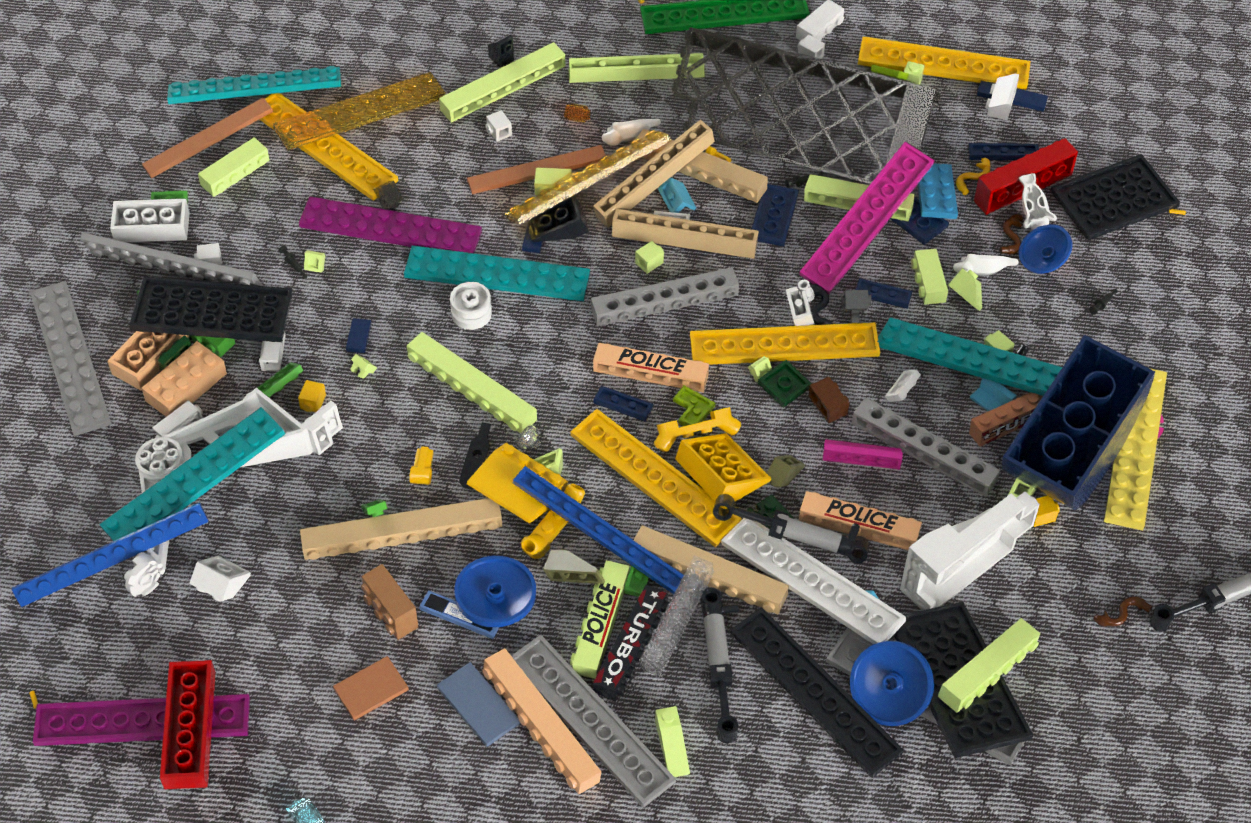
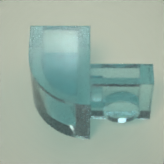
(304, 812)

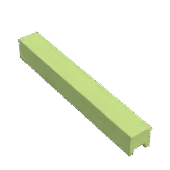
(630, 68)

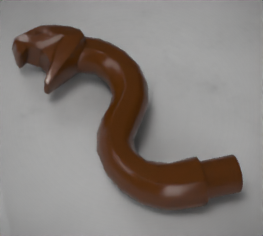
(1014, 221)
(1105, 620)

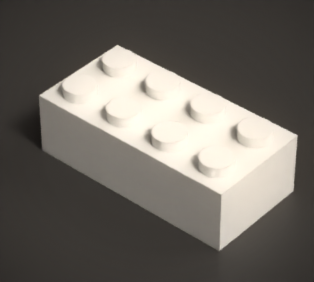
(150, 220)

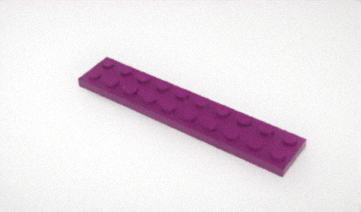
(388, 226)
(128, 720)

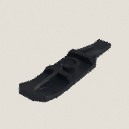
(480, 446)

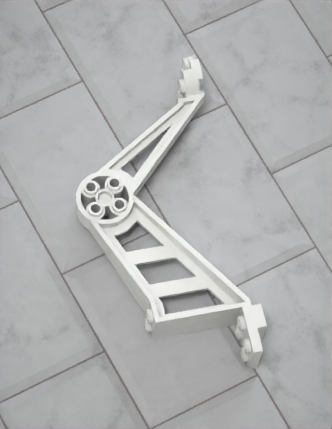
(166, 453)

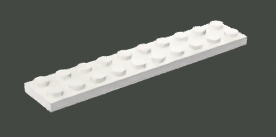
(814, 581)

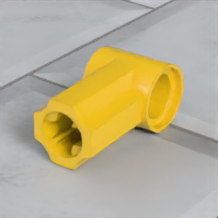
(421, 471)

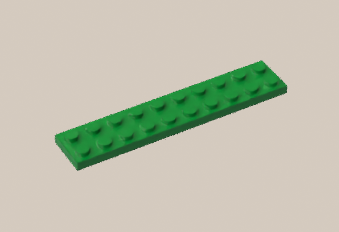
(718, 13)

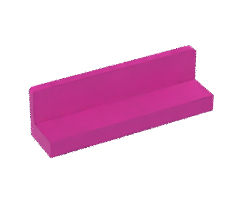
(862, 454)

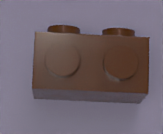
(829, 399)

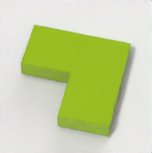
(889, 72)
(697, 406)

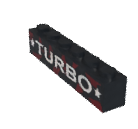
(630, 643)

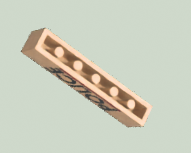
(650, 367)
(873, 524)

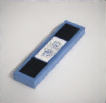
(448, 610)

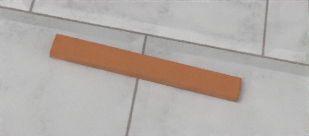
(207, 137)
(527, 171)

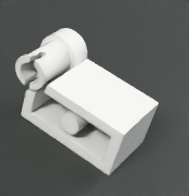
(799, 303)

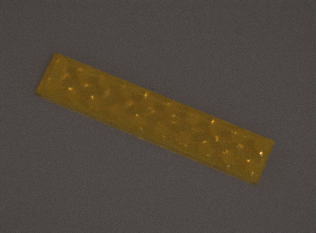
(358, 111)
(592, 174)

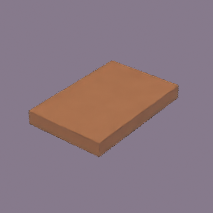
(370, 688)

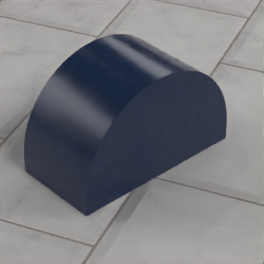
(1080, 423)

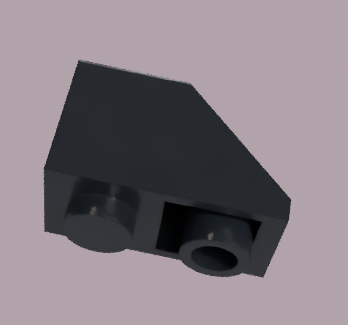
(502, 51)

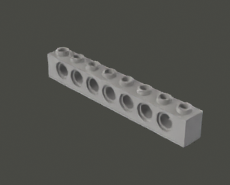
(664, 296)
(931, 455)

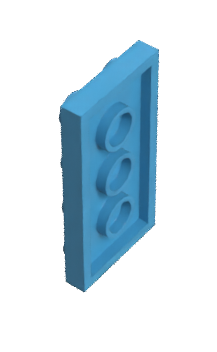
(938, 193)

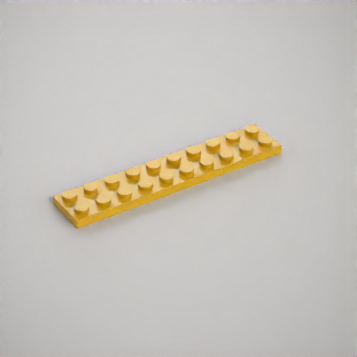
(942, 61)
(334, 152)
(785, 343)
(653, 476)

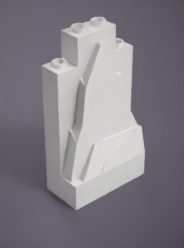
(958, 554)

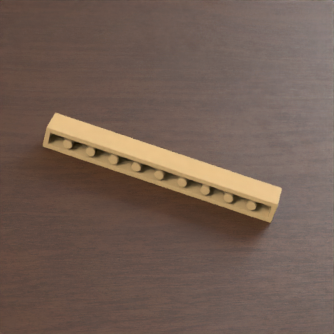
(400, 528)

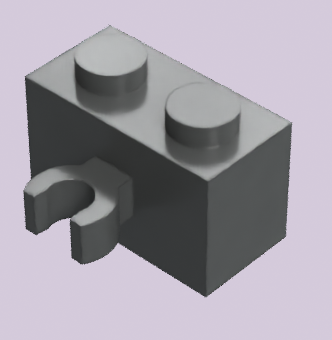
(855, 302)

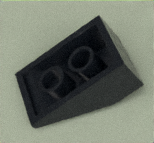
(559, 222)

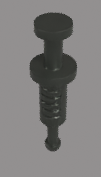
(798, 180)
(290, 258)
(1101, 303)

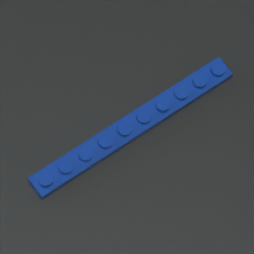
(598, 529)
(110, 554)

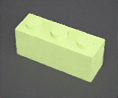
(929, 276)

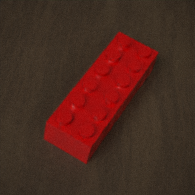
(1003, 184)
(188, 725)

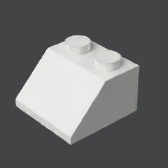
(1002, 96)
(218, 577)

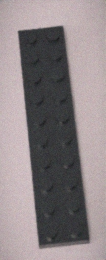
(817, 692)

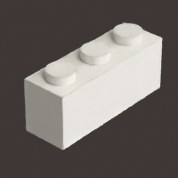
(821, 21)

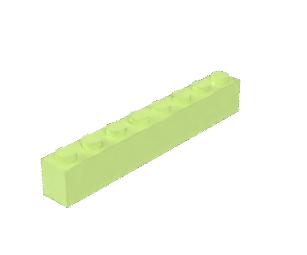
(502, 82)
(471, 383)

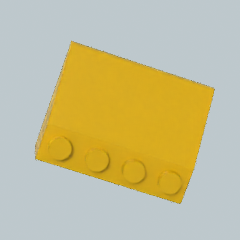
(721, 466)
(496, 478)

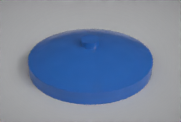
(495, 591)
(892, 682)

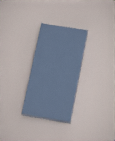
(478, 704)

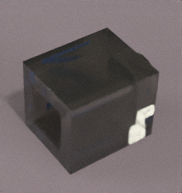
(388, 195)

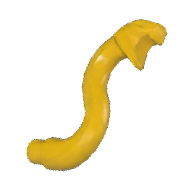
(961, 186)

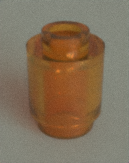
(577, 112)

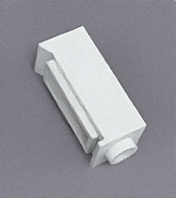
(271, 355)
(181, 417)

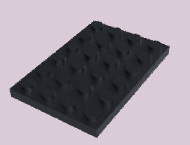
(1114, 197)

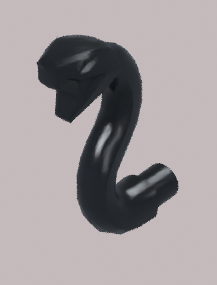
(818, 291)

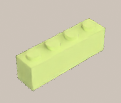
(233, 167)

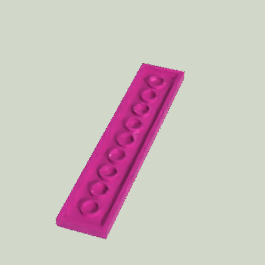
(866, 217)

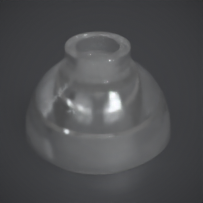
(528, 438)

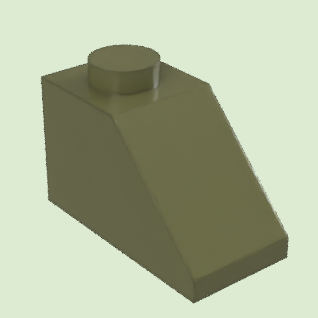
(784, 470)

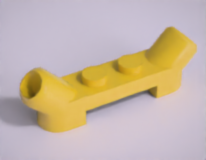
(719, 418)
(539, 541)

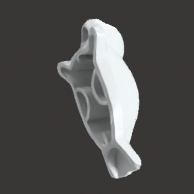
(627, 130)
(1034, 203)
(984, 264)

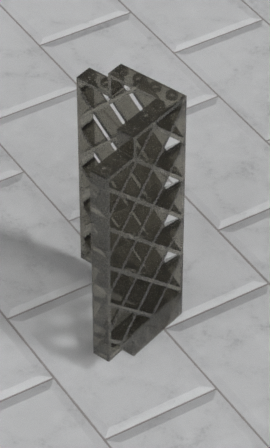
(909, 127)

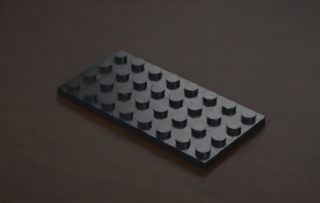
(211, 309)
(948, 643)

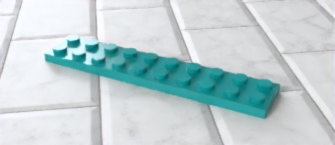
(254, 85)
(497, 273)
(968, 356)
(196, 475)

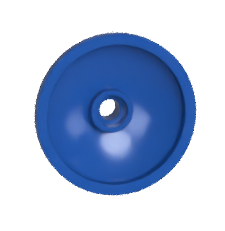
(1043, 242)

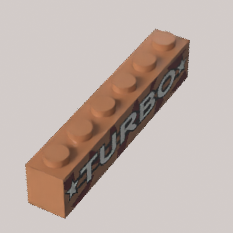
(1003, 419)

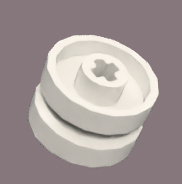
(470, 305)

